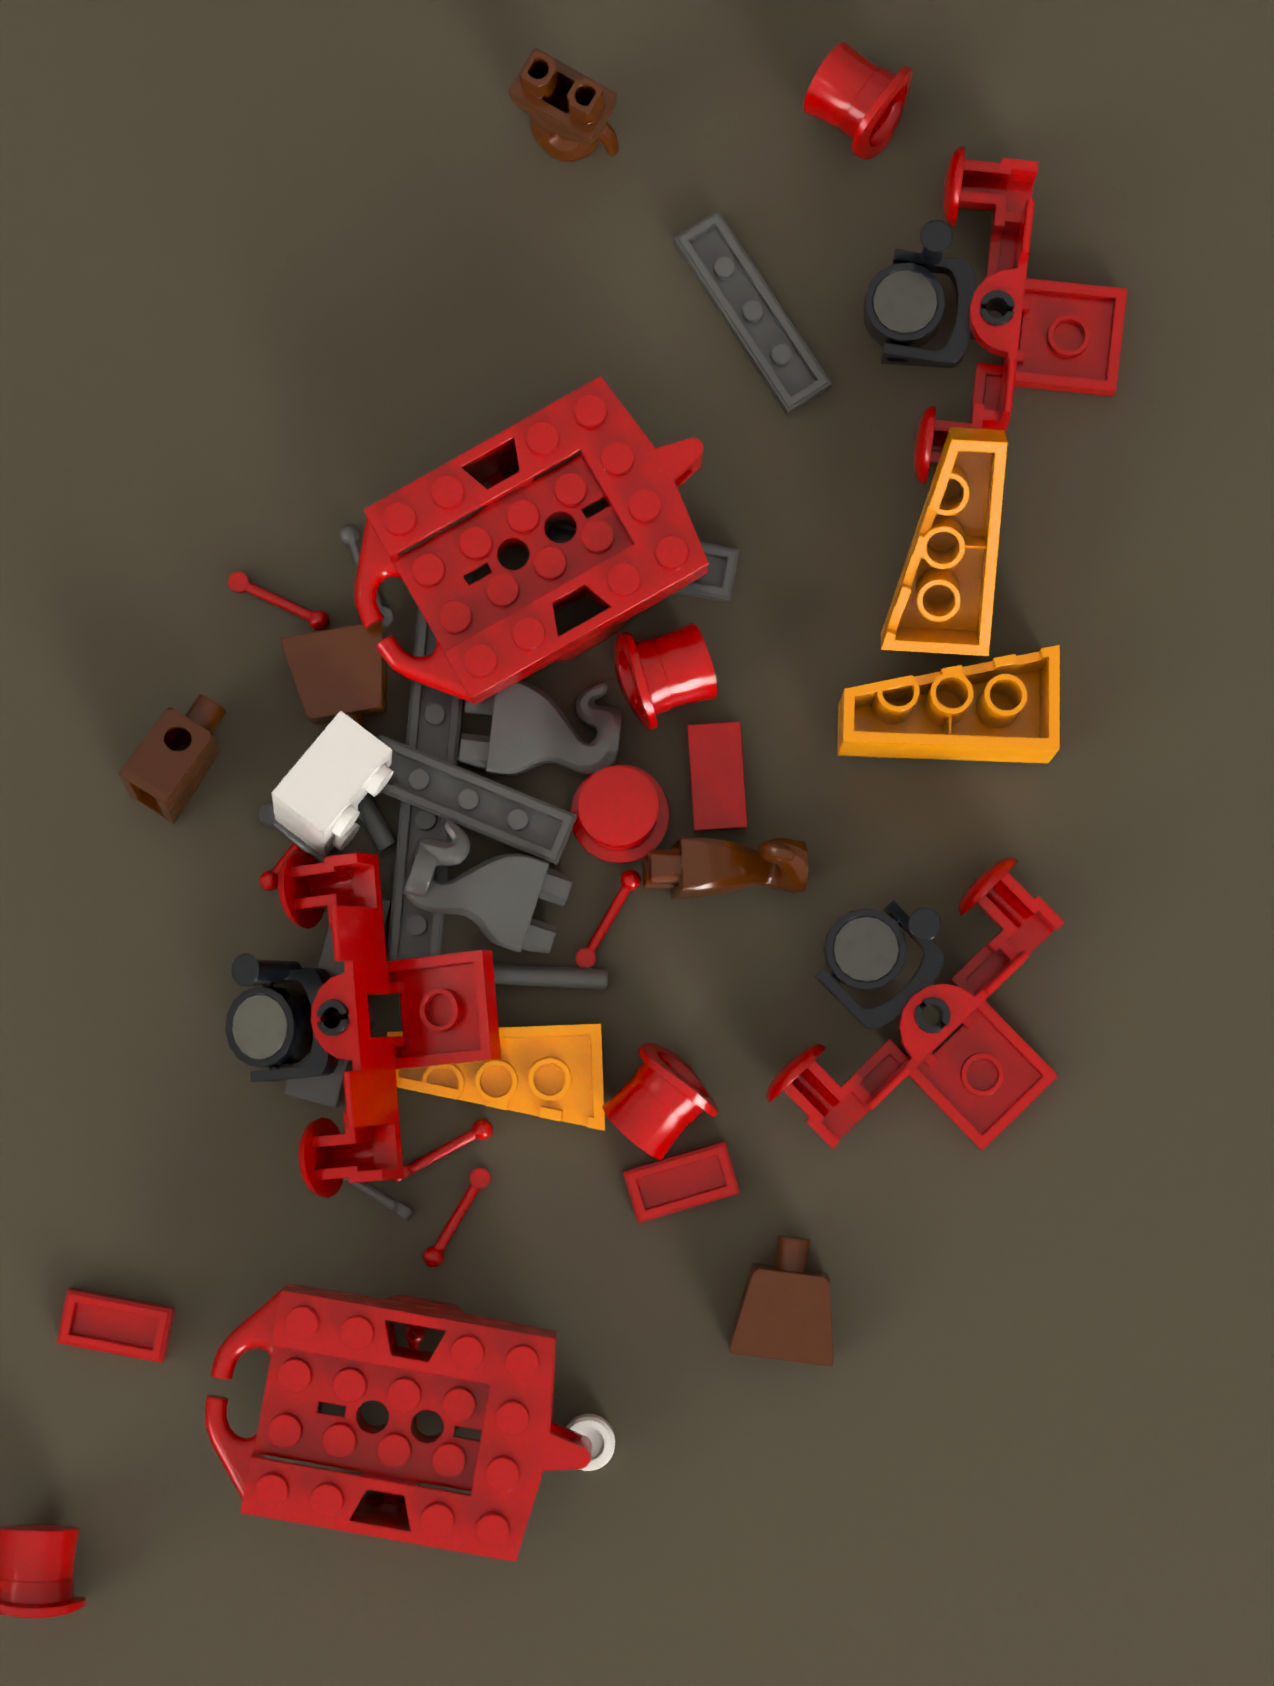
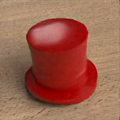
(858, 99)
(664, 672)
(620, 814)
(659, 1101)
(38, 1570)

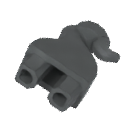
(534, 731)
(493, 893)

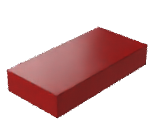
(717, 776)
(681, 1181)
(115, 1325)

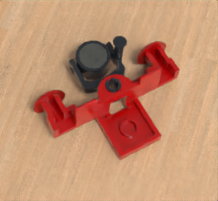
(1048, 330)
(444, 1015)
(983, 1069)

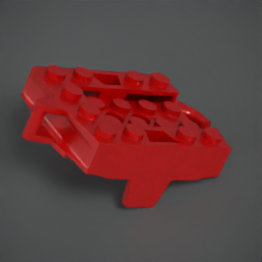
(506, 621)
(345, 1353)

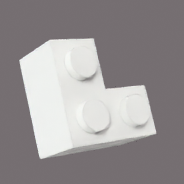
(329, 781)

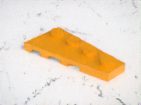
(540, 1073)

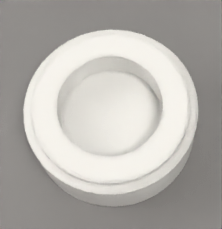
(600, 1435)

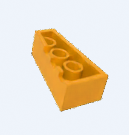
(952, 561)

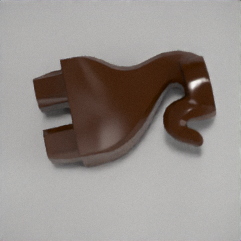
(564, 108)
(719, 867)

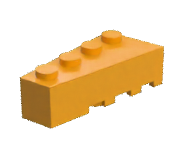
(962, 713)

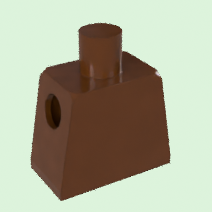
(339, 672)
(166, 777)
(785, 1309)

